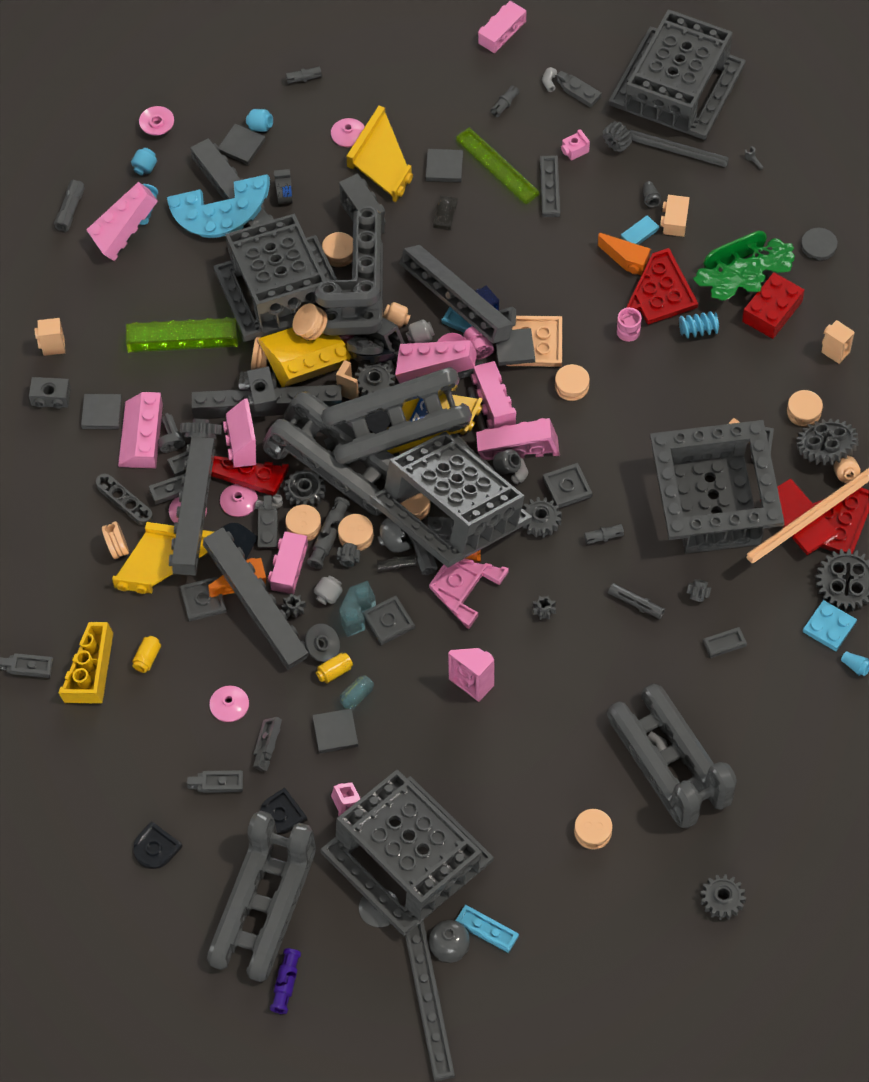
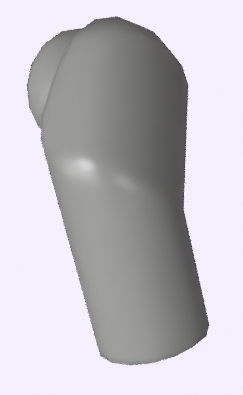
(547, 78)
(521, 474)
(276, 501)
(660, 742)

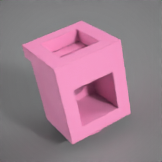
(575, 145)
(344, 796)

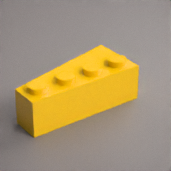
(90, 665)

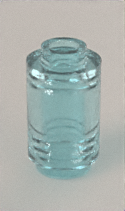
(356, 692)

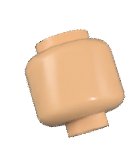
(397, 314)
(846, 469)

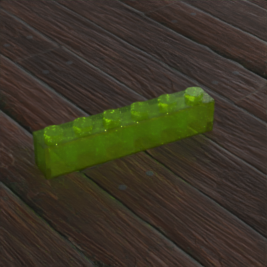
(181, 335)

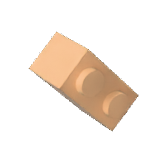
(675, 215)
(50, 336)
(837, 341)

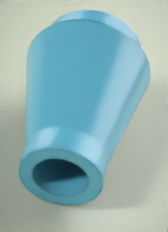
(857, 663)

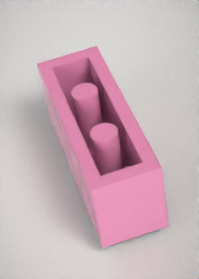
(501, 26)
(288, 562)

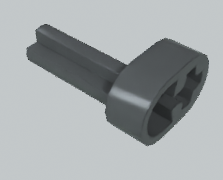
(173, 440)

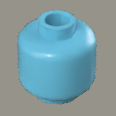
(259, 120)
(144, 161)

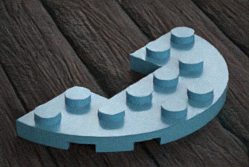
(224, 216)

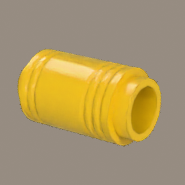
(146, 654)
(334, 668)

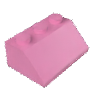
(240, 435)
(472, 671)

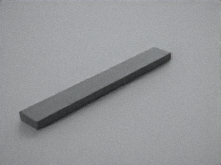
(429, 1004)

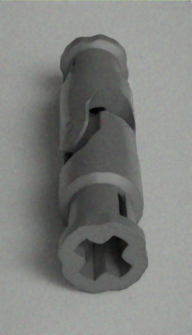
(328, 533)

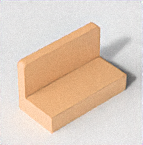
(349, 385)

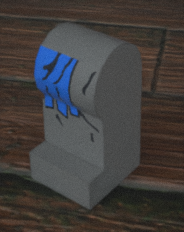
(283, 186)

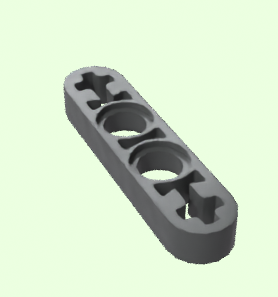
(122, 501)

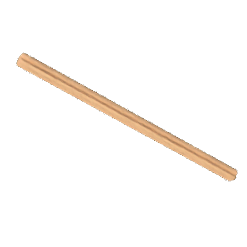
(808, 517)

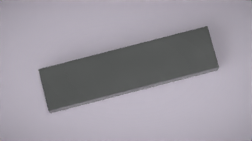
(550, 186)

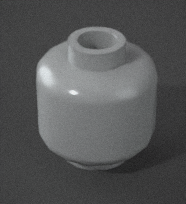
(420, 332)
(328, 590)

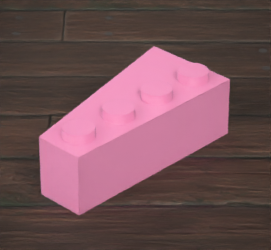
(122, 220)
(425, 358)
(494, 395)
(525, 438)

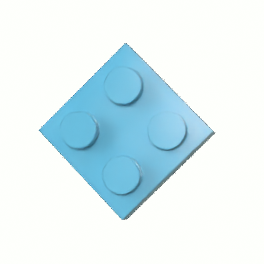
(829, 625)

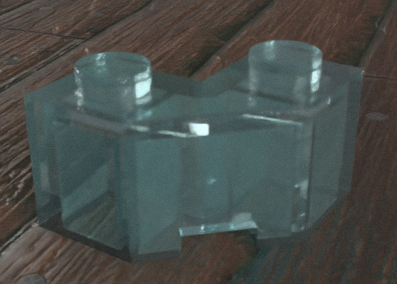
(357, 600)

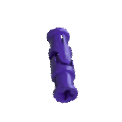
(285, 981)

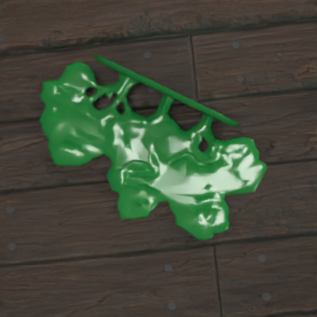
(743, 272)

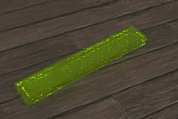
(497, 165)

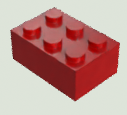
(773, 305)

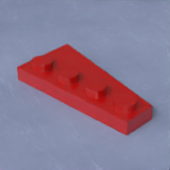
(258, 477)

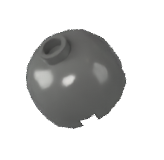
(393, 537)
(449, 941)

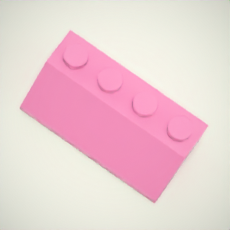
(141, 431)

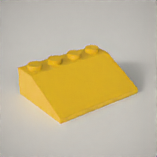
(301, 359)

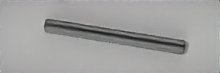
(679, 148)

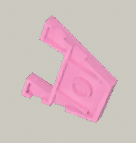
(456, 582)

